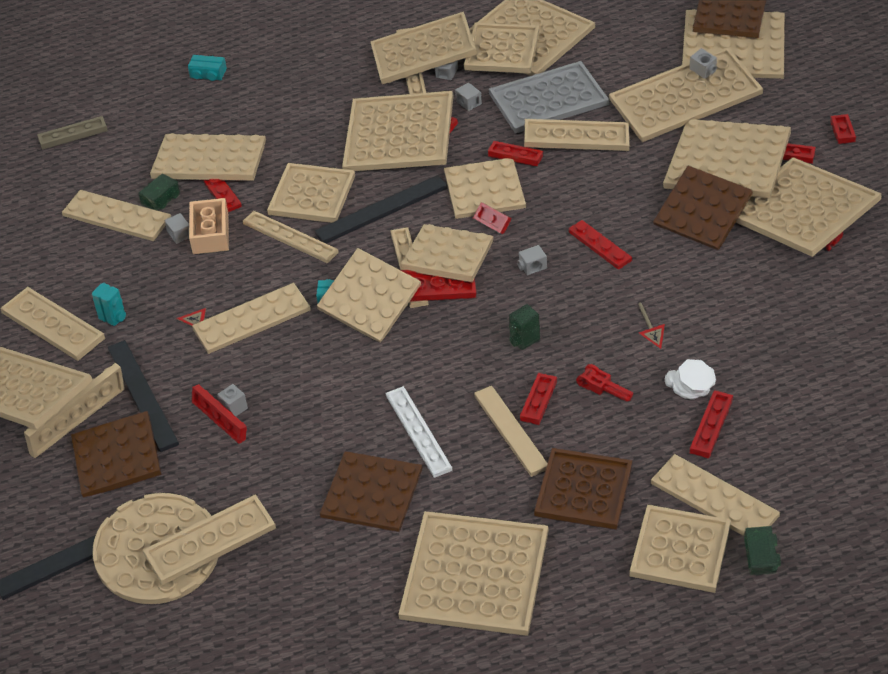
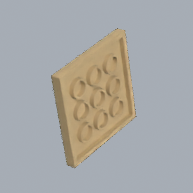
(503, 47)
(486, 182)
(311, 192)
(447, 252)
(369, 295)
(680, 548)

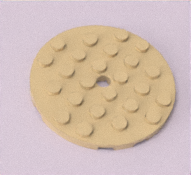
(137, 526)

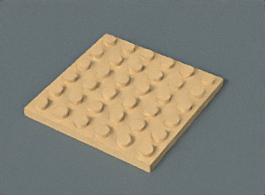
(557, 26)
(760, 55)
(398, 131)
(731, 151)
(807, 207)
(474, 573)

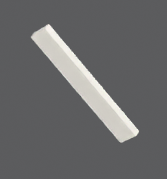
(419, 432)

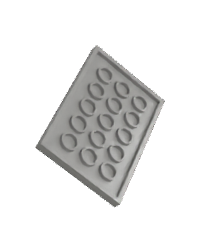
(549, 95)

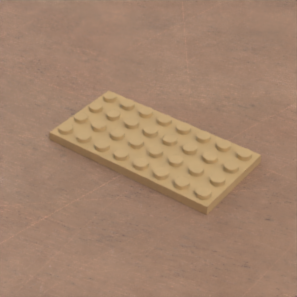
(682, 95)
(35, 388)

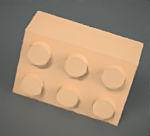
(209, 226)

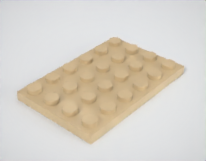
(423, 48)
(209, 157)

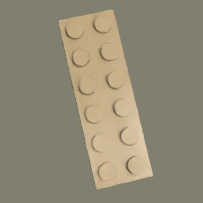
(576, 134)
(116, 215)
(251, 318)
(53, 323)
(82, 406)
(713, 495)
(209, 539)

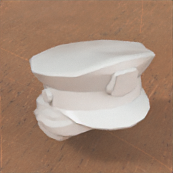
(691, 379)

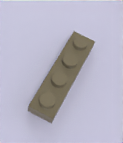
(72, 132)

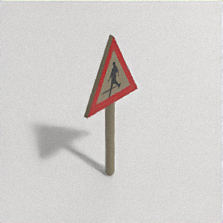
(193, 318)
(654, 334)

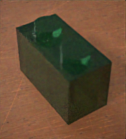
(159, 192)
(524, 327)
(761, 550)

